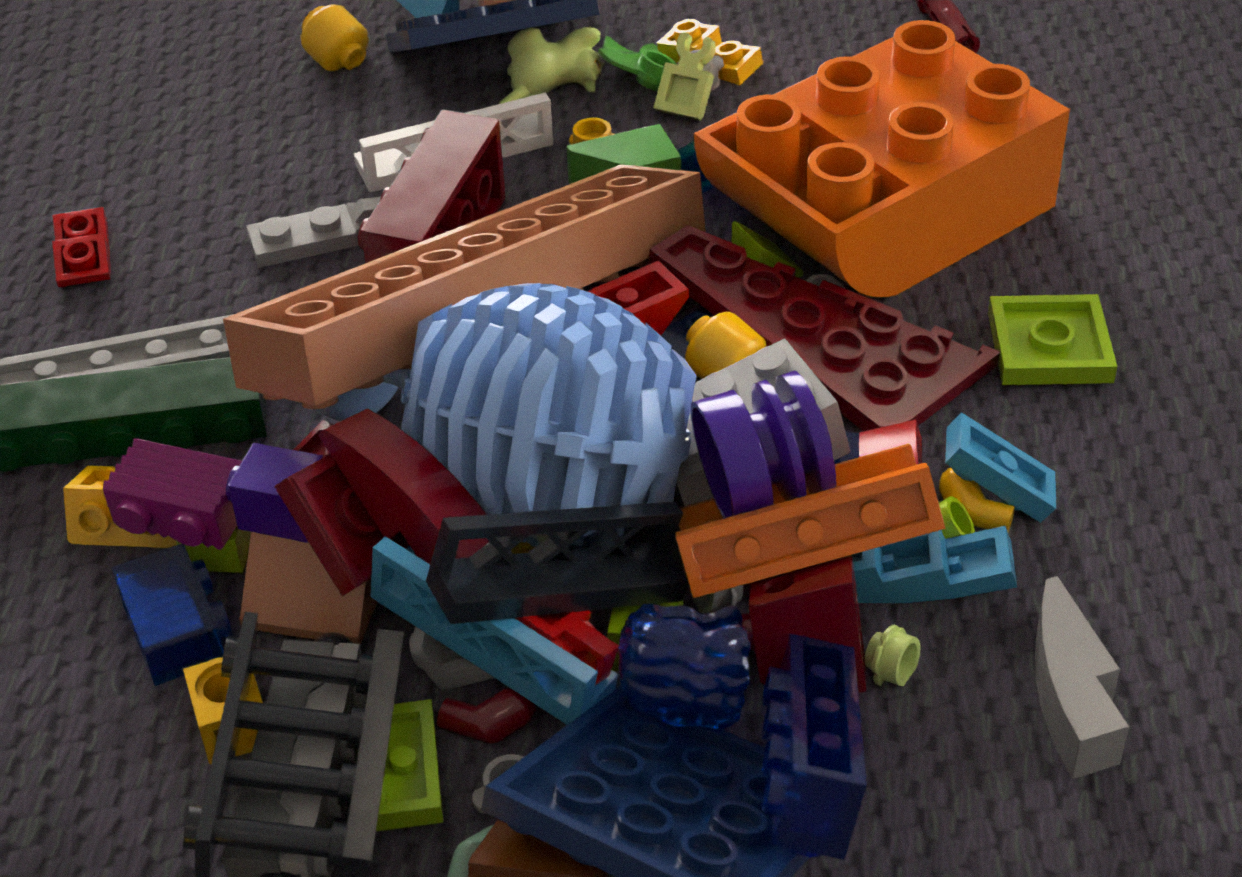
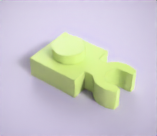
(686, 86)

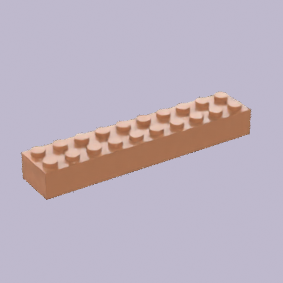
(367, 318)

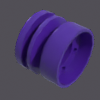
(776, 444)

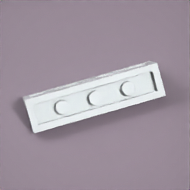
(523, 128)

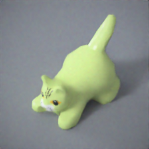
(544, 65)

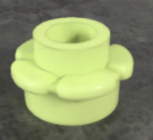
(892, 655)

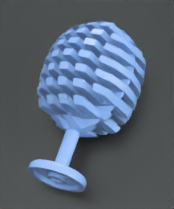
(543, 401)

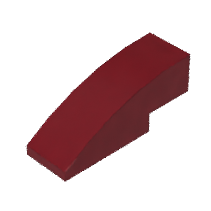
(400, 482)

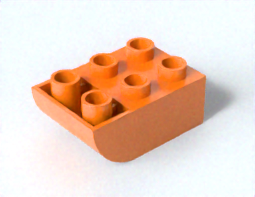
(893, 158)

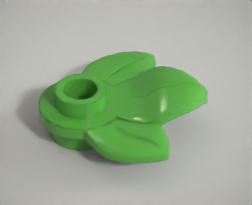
(646, 64)

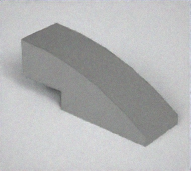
(1077, 686)

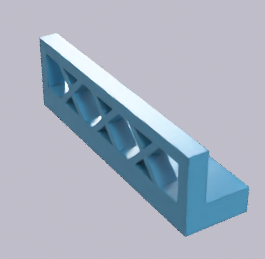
(498, 647)

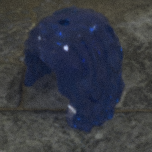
(685, 665)

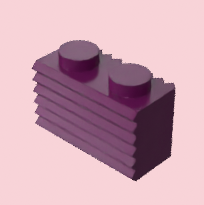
(172, 494)

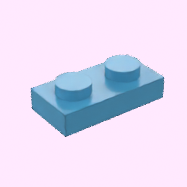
(1000, 468)

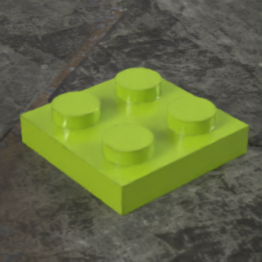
(1051, 339)

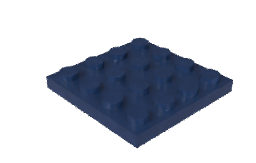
(486, 21)
(644, 798)

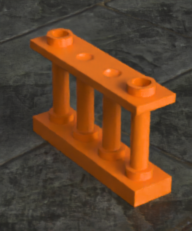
(873, 505)

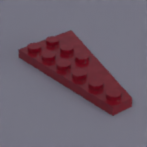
(854, 345)

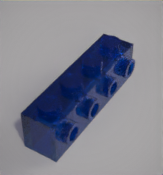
(813, 748)

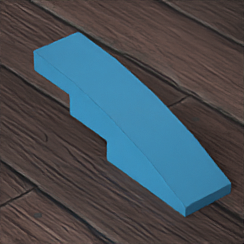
(936, 567)

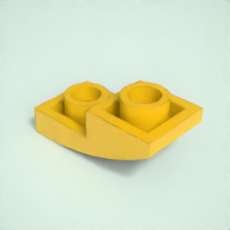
(738, 59)

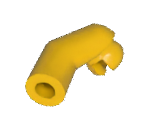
(983, 512)

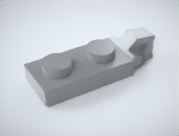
(309, 233)

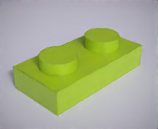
(412, 770)

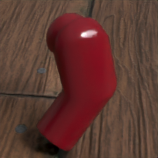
(489, 720)

